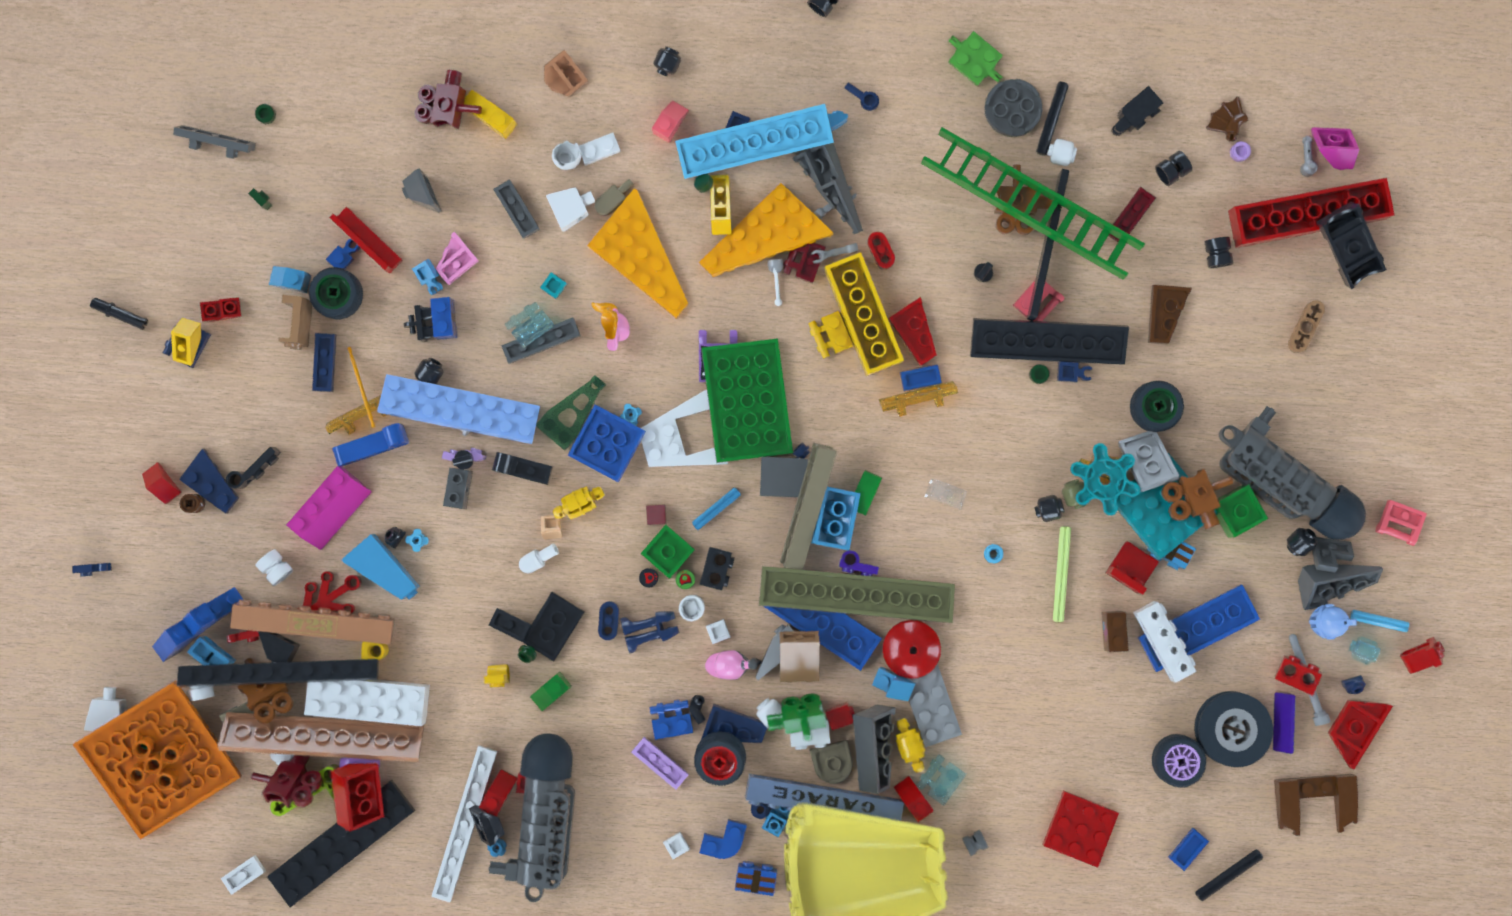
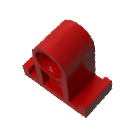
(1423, 656)

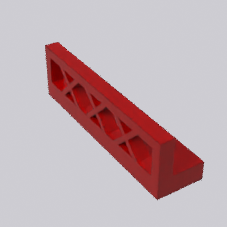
(367, 240)

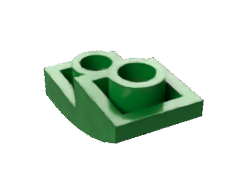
(868, 488)

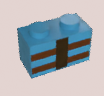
(1178, 557)

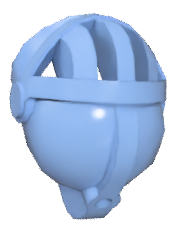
(1330, 621)

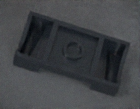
(1351, 244)

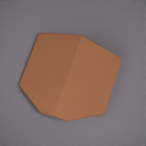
(563, 74)

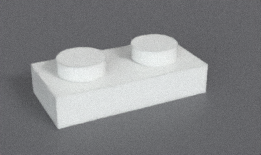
(599, 149)
(243, 874)

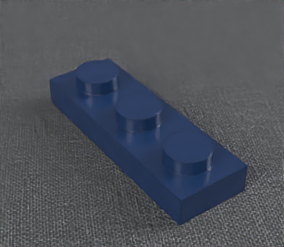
(324, 362)

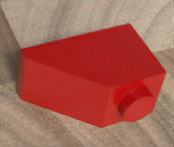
(498, 793)
(913, 799)

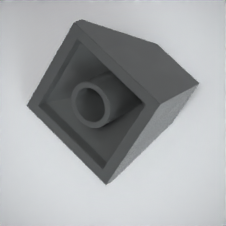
(419, 190)

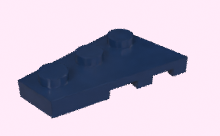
(209, 483)
(741, 726)

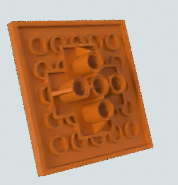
(161, 723)

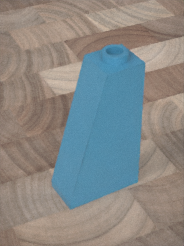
(380, 566)

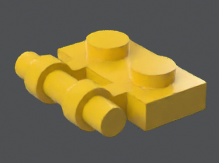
(836, 332)

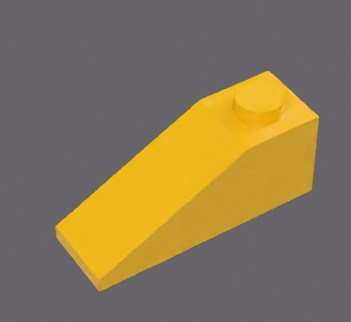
(491, 114)
(720, 205)

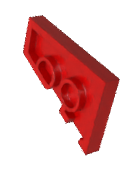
(914, 331)

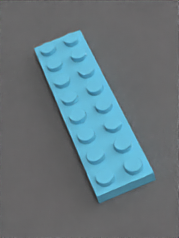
(754, 141)

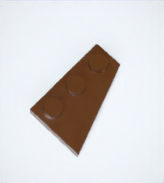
(1165, 310)

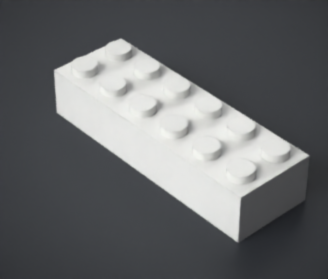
(369, 701)

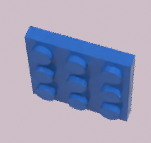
(606, 443)

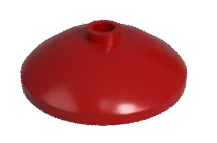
(898, 644)

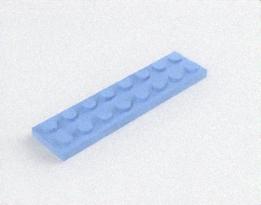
(458, 409)

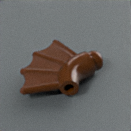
(1228, 119)

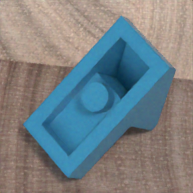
(895, 685)

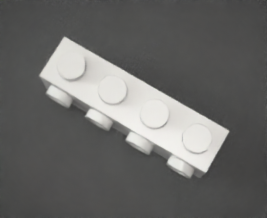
(1164, 641)

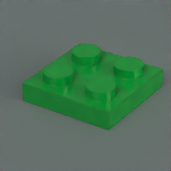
(667, 551)

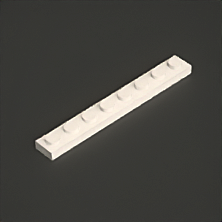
(464, 824)

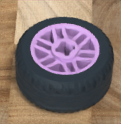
(1192, 761)

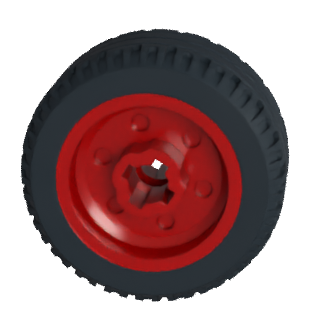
(720, 758)

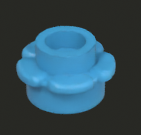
(496, 852)

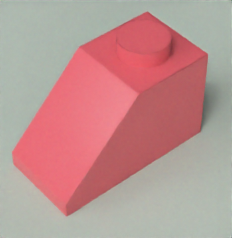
(669, 121)

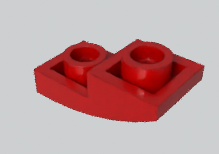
(220, 310)

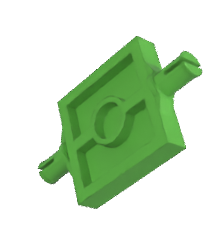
(975, 58)

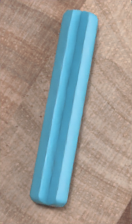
(1380, 620)

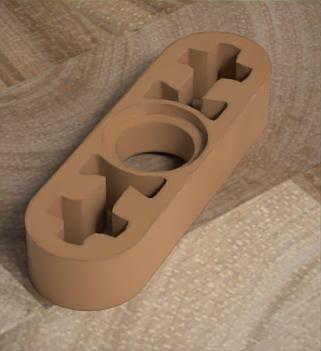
(1314, 324)

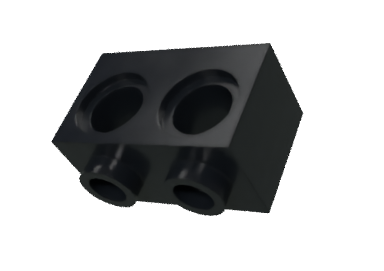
(711, 567)

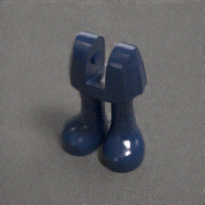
(661, 633)

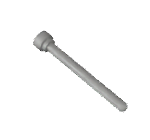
(1320, 716)

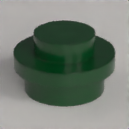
(526, 653)

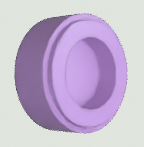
(1240, 151)

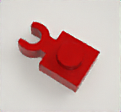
(249, 635)

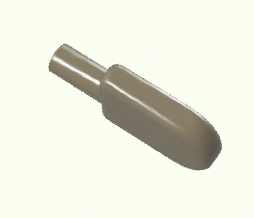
(612, 198)

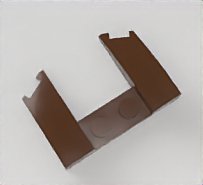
(1291, 790)

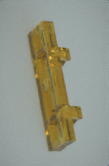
(934, 392)
(347, 419)

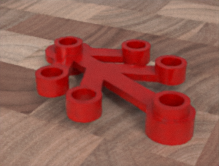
(325, 600)

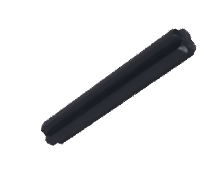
(1052, 118)
(1229, 875)

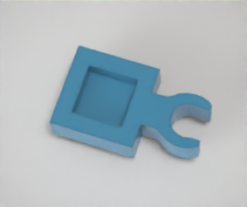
(427, 275)

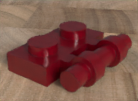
(806, 269)

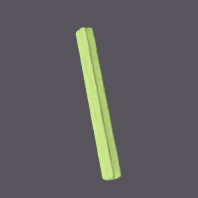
(1061, 574)

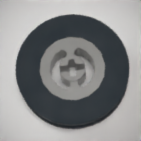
(1241, 707)

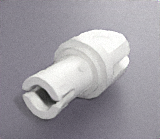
(536, 558)

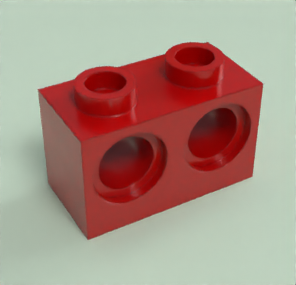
(1296, 679)

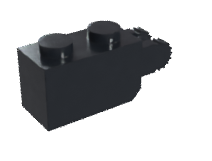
(1136, 111)

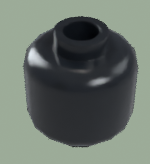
(667, 61)
(429, 371)
(1049, 508)
(1301, 541)

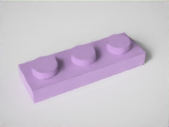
(660, 763)

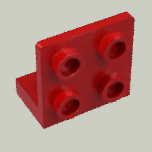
(1132, 567)

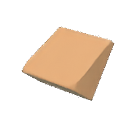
(551, 527)

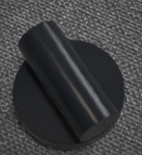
(983, 272)
(463, 460)
(394, 536)

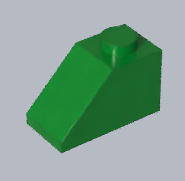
(550, 691)

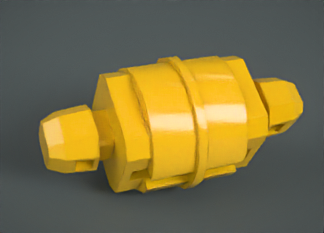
(578, 502)
(910, 745)

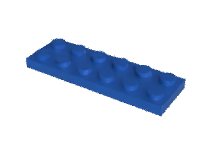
(1209, 622)
(836, 633)

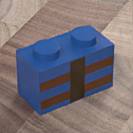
(443, 318)
(756, 878)

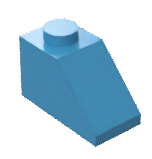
(290, 279)

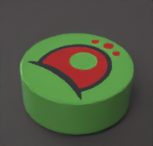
(685, 579)

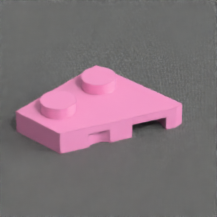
(455, 260)

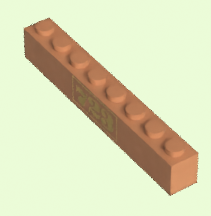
(312, 622)

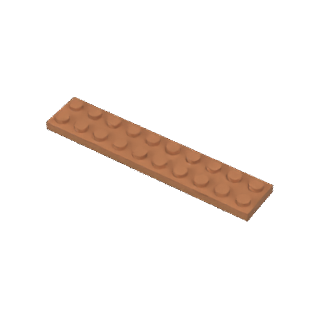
(321, 737)

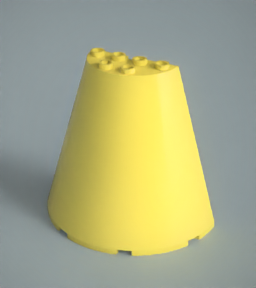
(862, 864)

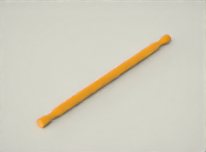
(361, 387)

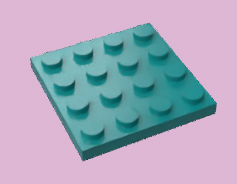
(1151, 519)

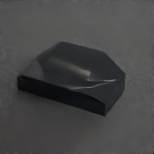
(487, 825)

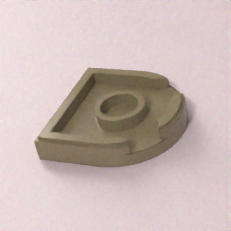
(832, 762)

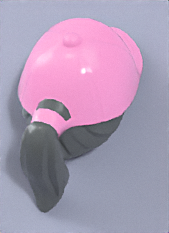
(730, 664)

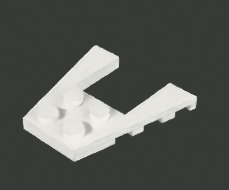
(663, 441)

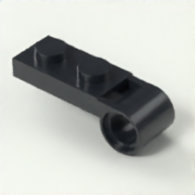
(522, 468)
(255, 471)

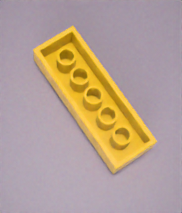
(863, 314)

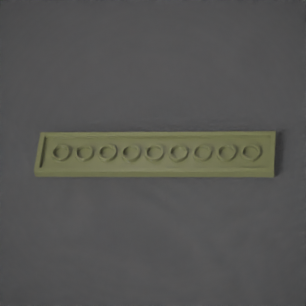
(856, 594)

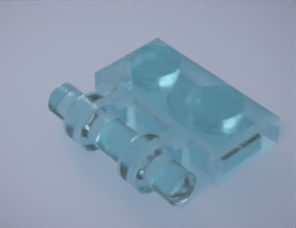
(532, 328)
(946, 782)

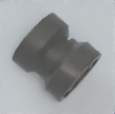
(975, 843)

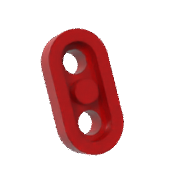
(881, 250)

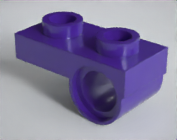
(866, 570)

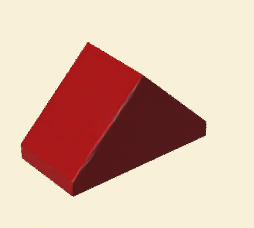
(160, 483)

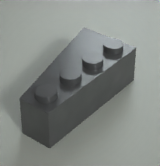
(873, 747)

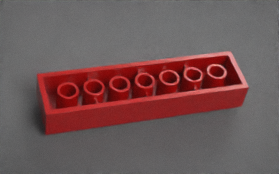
(1299, 213)

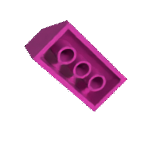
(329, 507)

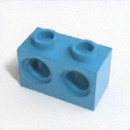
(209, 653)

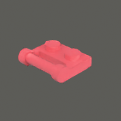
(1023, 302)
(1403, 516)

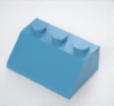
(836, 519)

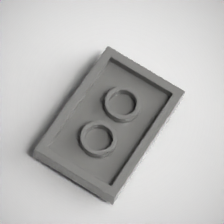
(1152, 461)

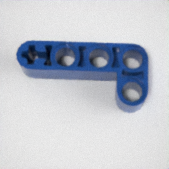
(371, 445)

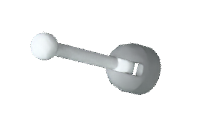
(775, 267)

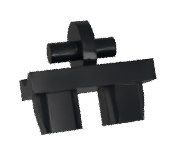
(421, 314)

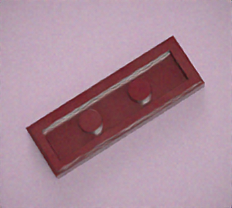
(1133, 211)

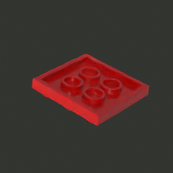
(1080, 829)

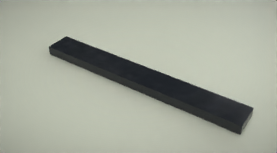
(1046, 251)

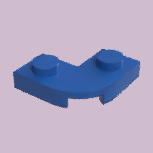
(726, 846)

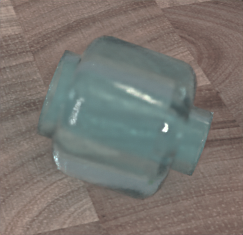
(1364, 650)

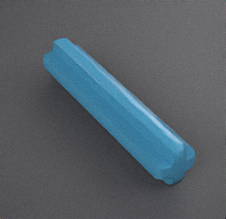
(716, 508)

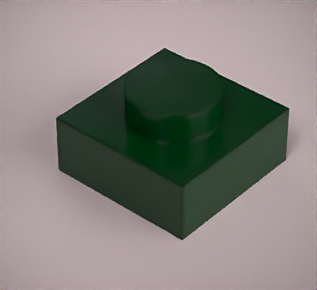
(261, 198)

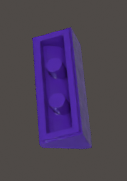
(1284, 722)

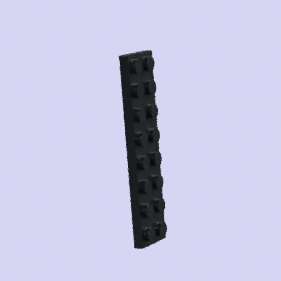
(1049, 341)
(336, 849)

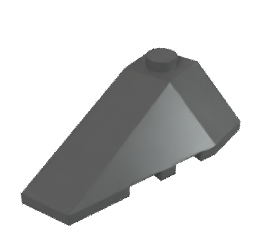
(1320, 586)

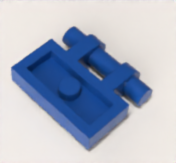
(672, 725)

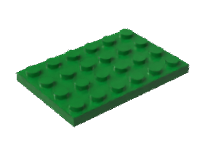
(747, 400)

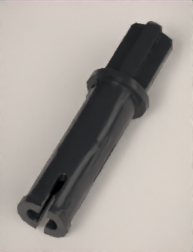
(110, 309)

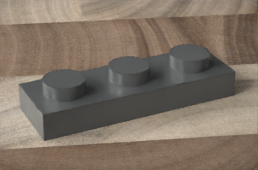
(516, 209)

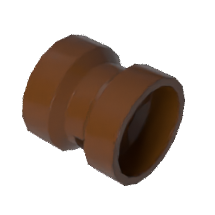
(196, 503)

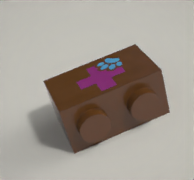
(1115, 631)

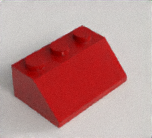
(357, 795)

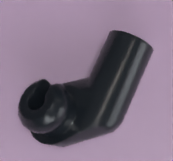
(695, 708)

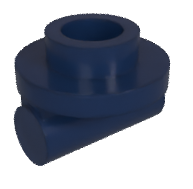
(1354, 685)

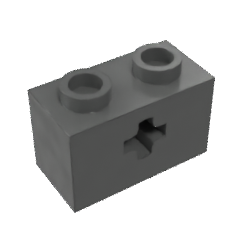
(457, 488)

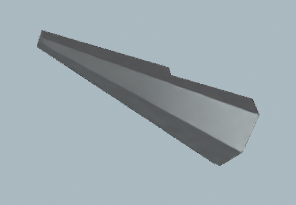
(826, 171)

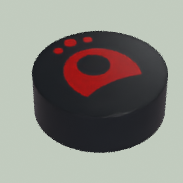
(648, 577)

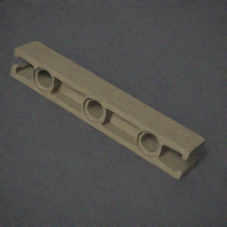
(808, 506)

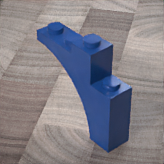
(195, 622)

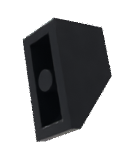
(278, 647)

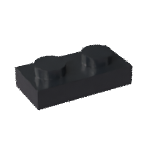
(510, 625)

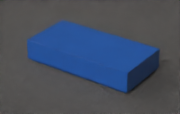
(920, 377)
(1188, 849)

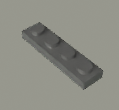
(556, 335)

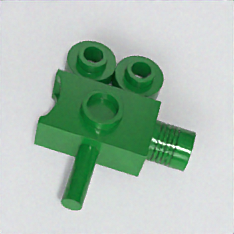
(799, 715)

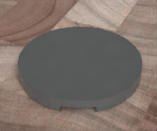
(1013, 107)

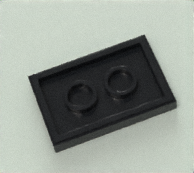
(553, 626)

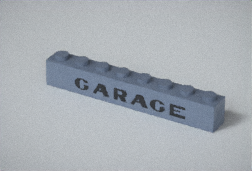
(789, 793)

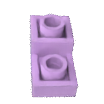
(477, 454)

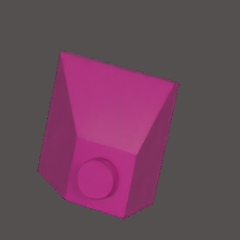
(1337, 146)

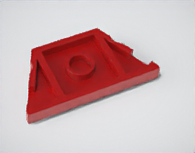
(1356, 728)

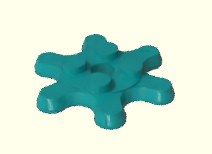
(1117, 474)

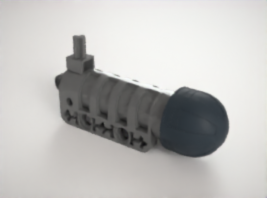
(1331, 510)
(546, 766)

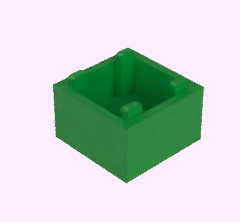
(1239, 511)

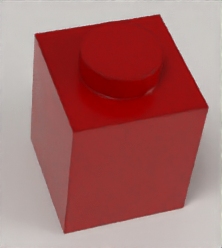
(840, 716)

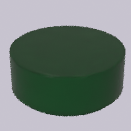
(265, 114)
(703, 183)
(1039, 374)

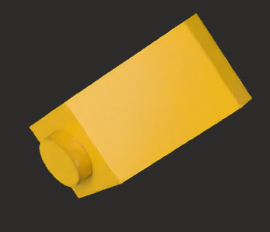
(185, 341)

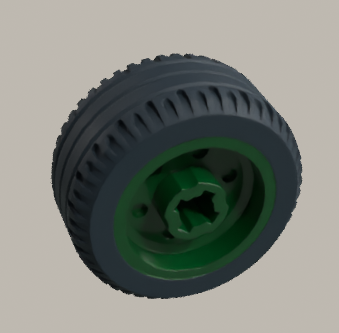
(348, 293)
(1167, 399)

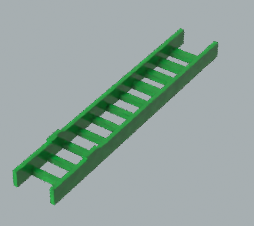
(1056, 198)

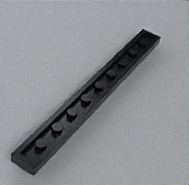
(277, 673)

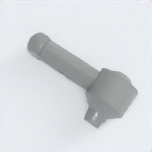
(1309, 167)

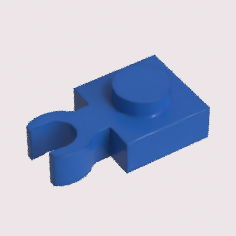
(341, 257)

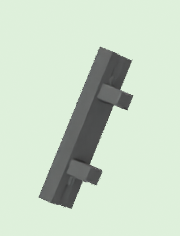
(197, 136)

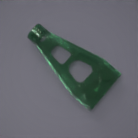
(555, 429)

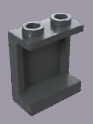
(782, 476)

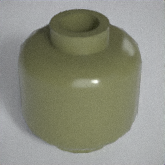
(1069, 492)

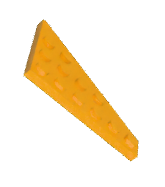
(770, 228)
(635, 251)

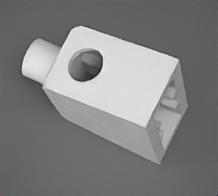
(569, 206)
(104, 709)

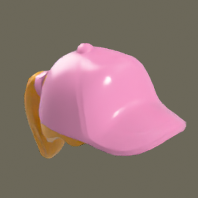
(614, 324)

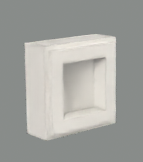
(718, 631)
(676, 845)

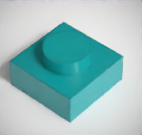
(553, 285)

